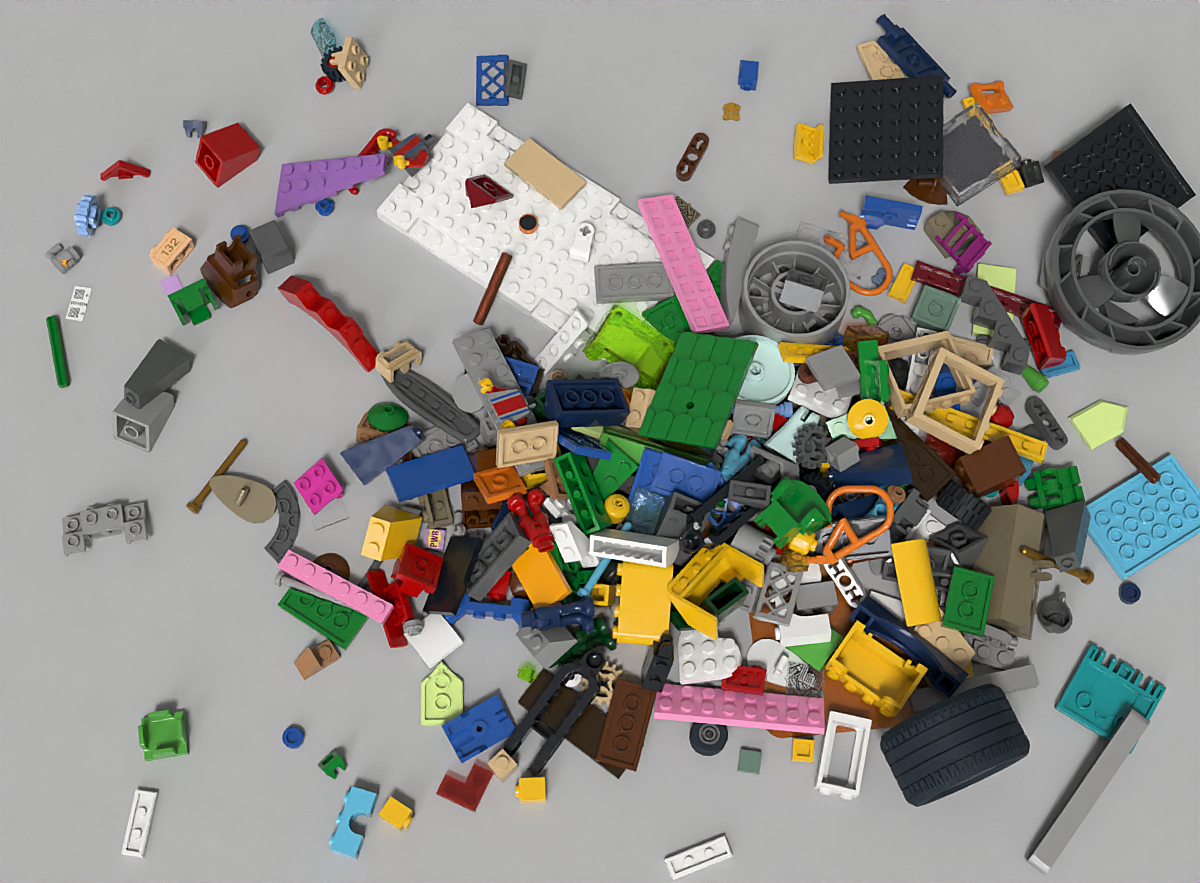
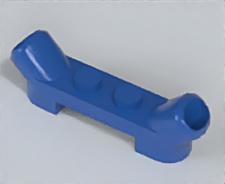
(497, 611)

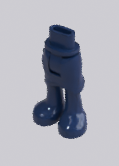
(551, 615)

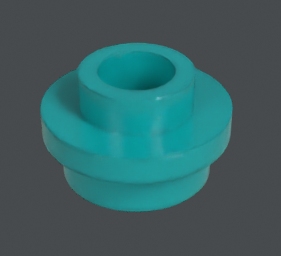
(113, 220)

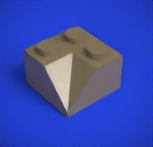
(942, 224)

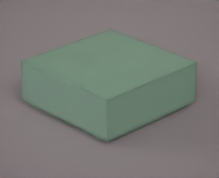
(749, 761)

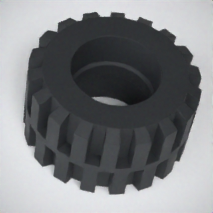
(963, 505)

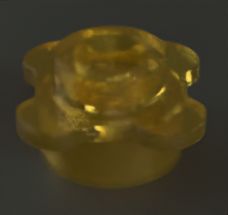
(731, 107)

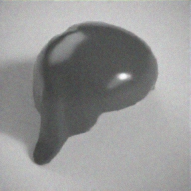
(1056, 615)

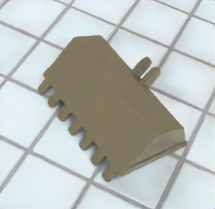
(1016, 576)

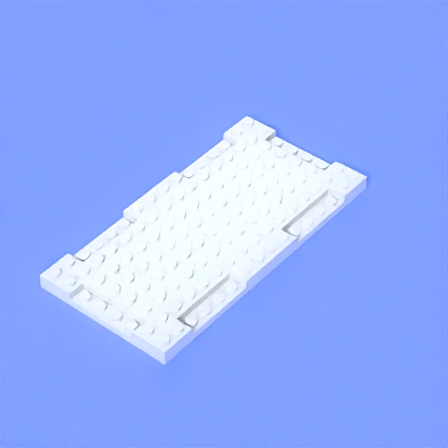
(541, 276)

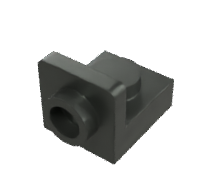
(1030, 173)

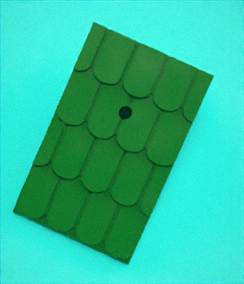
(698, 392)

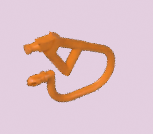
(856, 225)
(843, 524)

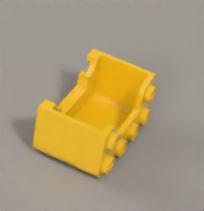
(643, 603)
(874, 671)

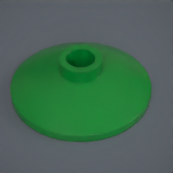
(387, 416)

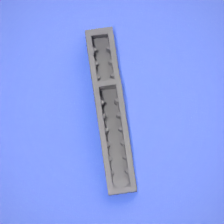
(1008, 680)

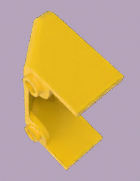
(702, 576)

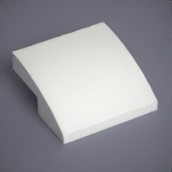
(435, 640)

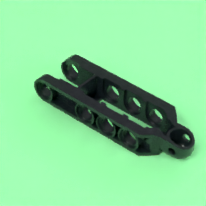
(693, 540)
(588, 668)

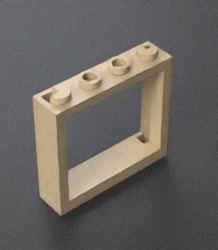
(919, 345)
(939, 430)

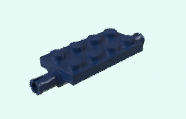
(909, 54)

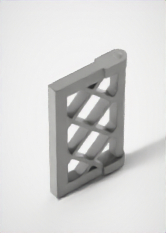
(772, 616)

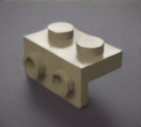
(436, 509)

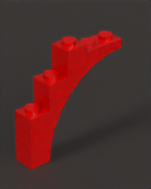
(324, 311)

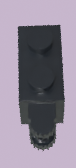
(658, 664)

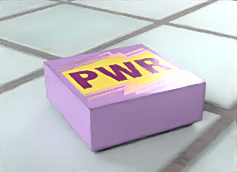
(434, 539)

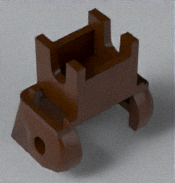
(227, 267)

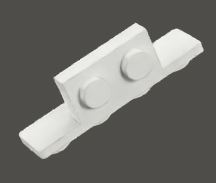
(565, 343)

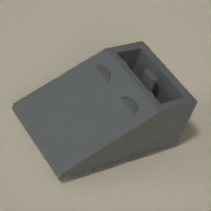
(673, 521)

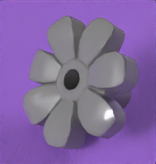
(721, 449)

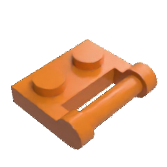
(992, 103)

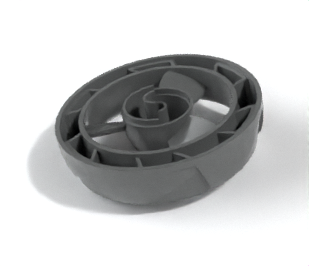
(1126, 272)

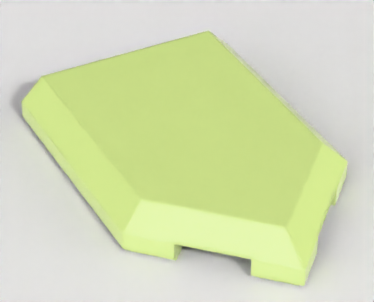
(1099, 422)
(441, 697)

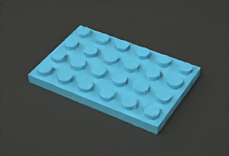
(1145, 519)

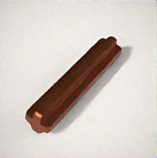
(1137, 460)

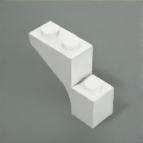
(573, 544)

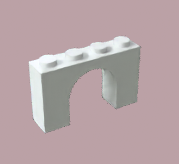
(802, 628)

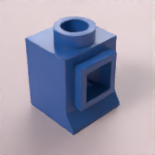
(748, 75)

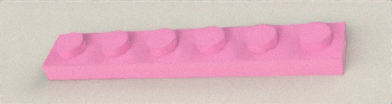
(336, 587)

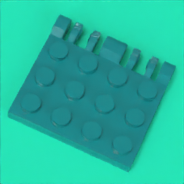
(1102, 698)

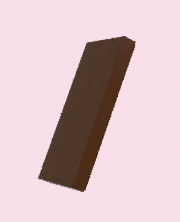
(625, 725)

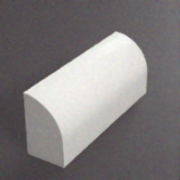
(634, 547)

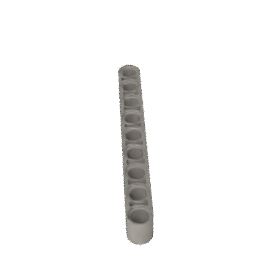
(1087, 791)

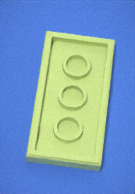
(998, 277)

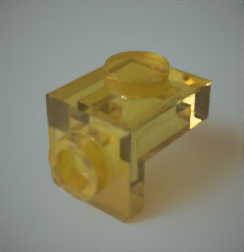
(794, 561)

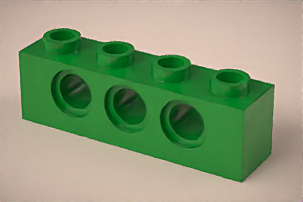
(582, 492)

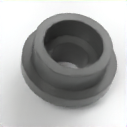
(708, 225)

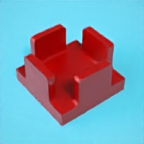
(417, 570)

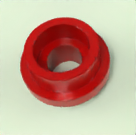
(324, 80)

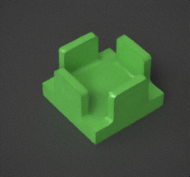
(163, 735)

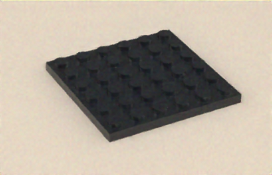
(886, 130)
(1118, 157)

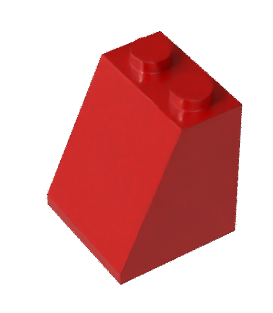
(226, 153)

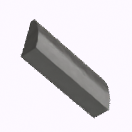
(497, 556)

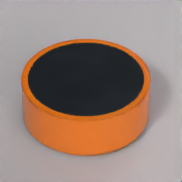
(528, 224)

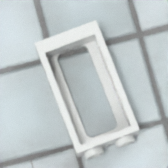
(862, 728)

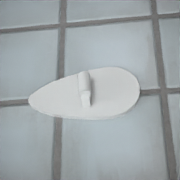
(772, 657)

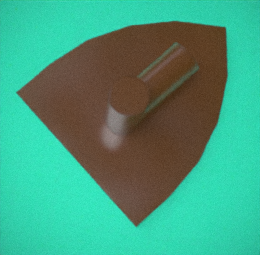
(927, 190)

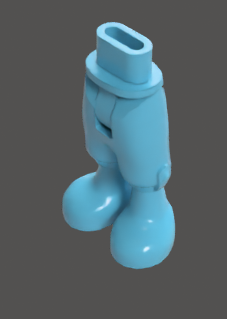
(733, 461)

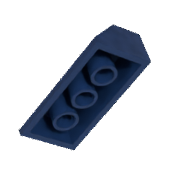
(585, 403)

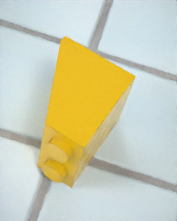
(389, 532)

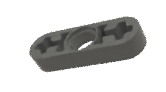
(1042, 409)

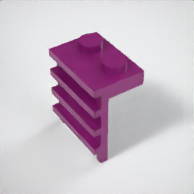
(974, 250)

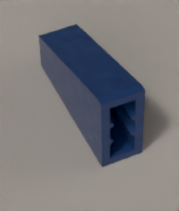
(374, 456)
(876, 468)

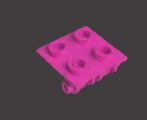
(318, 486)

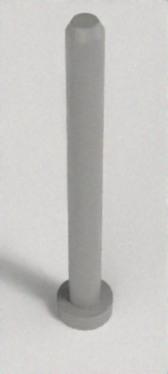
(282, 579)

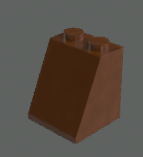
(990, 468)

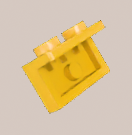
(808, 143)

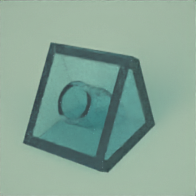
(645, 510)

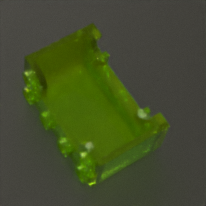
(630, 340)

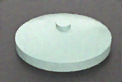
(768, 376)

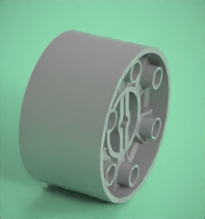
(792, 323)

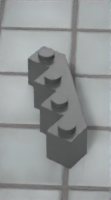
(992, 315)

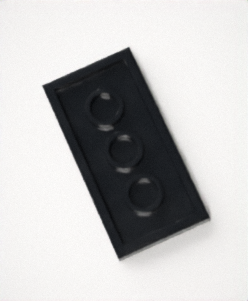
(454, 575)

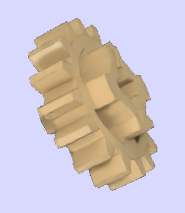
(609, 678)

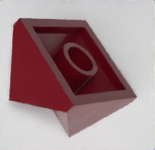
(485, 191)

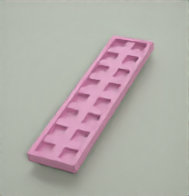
(683, 264)
(740, 709)

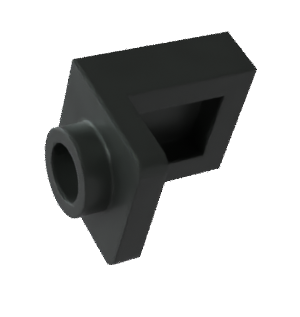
(899, 370)

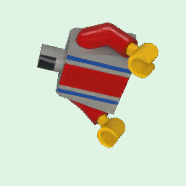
(505, 406)

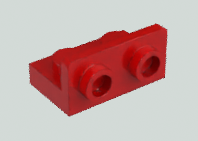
(746, 680)

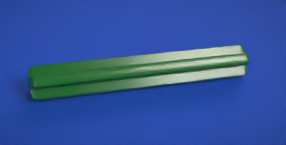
(57, 352)

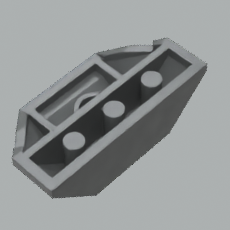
(941, 561)

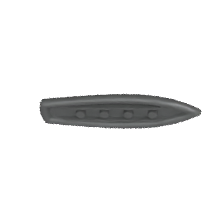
(433, 405)

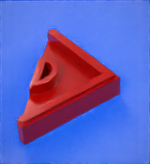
(124, 170)

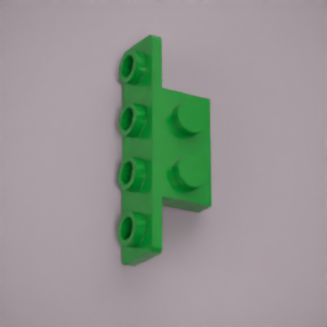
(872, 372)

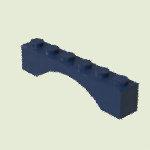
(878, 621)

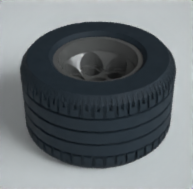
(954, 744)

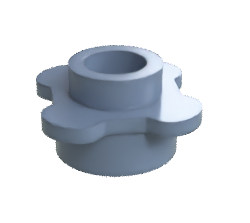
(877, 280)

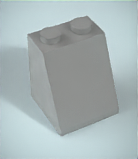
(142, 426)

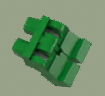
(1055, 488)

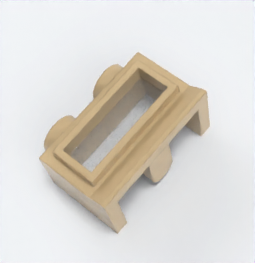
(396, 358)

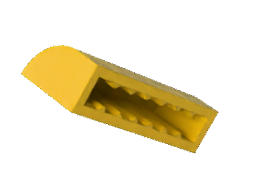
(916, 582)

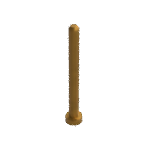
(193, 507)
(1085, 576)

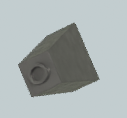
(155, 374)
(1068, 534)

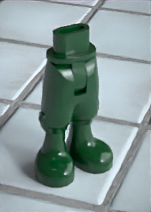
(584, 645)

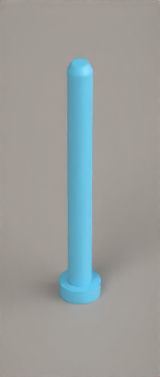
(585, 592)

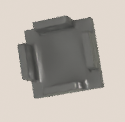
(908, 512)

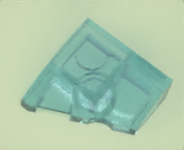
(322, 36)

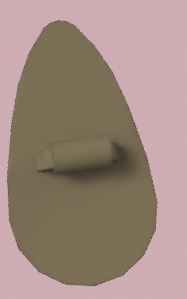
(245, 497)

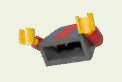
(410, 153)

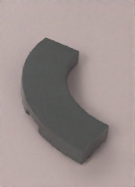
(288, 522)

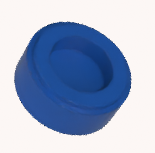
(293, 737)

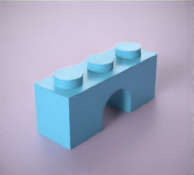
(357, 803)

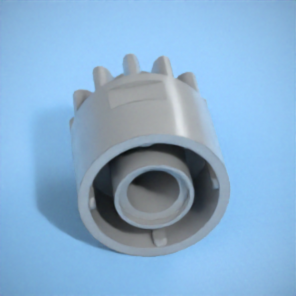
(754, 544)

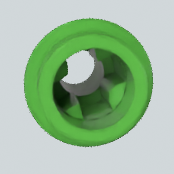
(1035, 379)

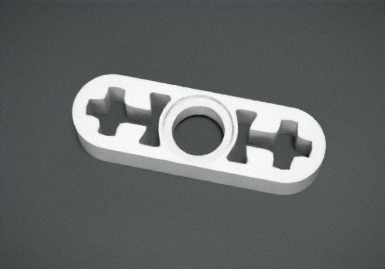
(858, 590)

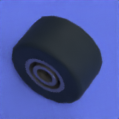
(704, 742)

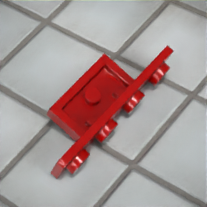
(402, 609)

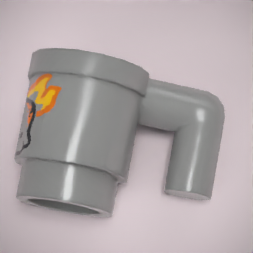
(63, 260)

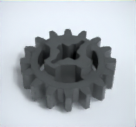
(811, 446)

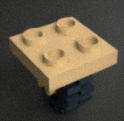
(346, 63)

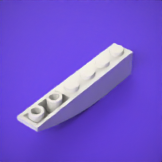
(917, 368)

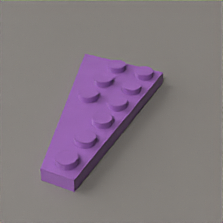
(321, 179)

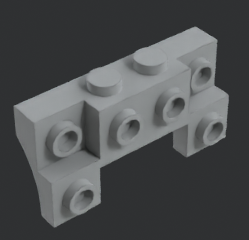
(103, 523)

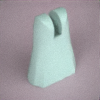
(782, 440)

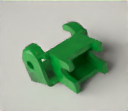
(794, 511)

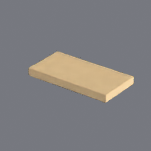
(545, 173)

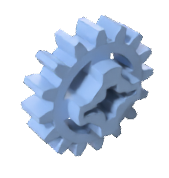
(87, 215)

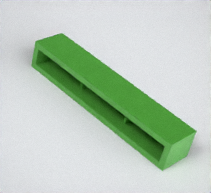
(634, 446)

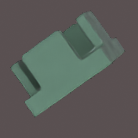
(935, 310)

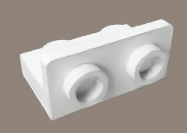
(927, 527)

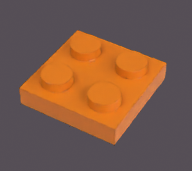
(499, 483)

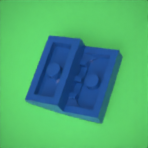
(524, 374)

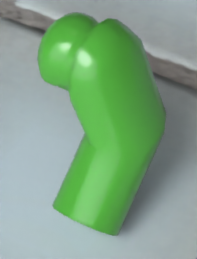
(864, 313)

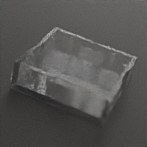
(974, 154)

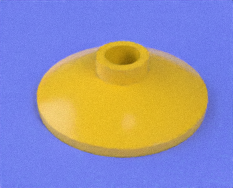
(858, 414)

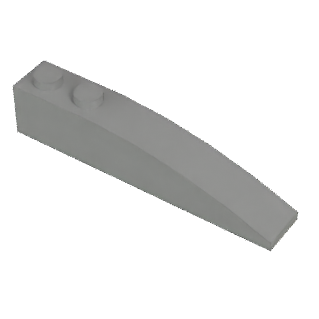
(735, 264)

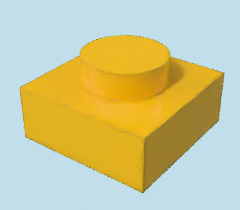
(803, 750)

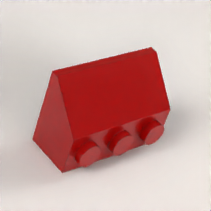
(1043, 336)

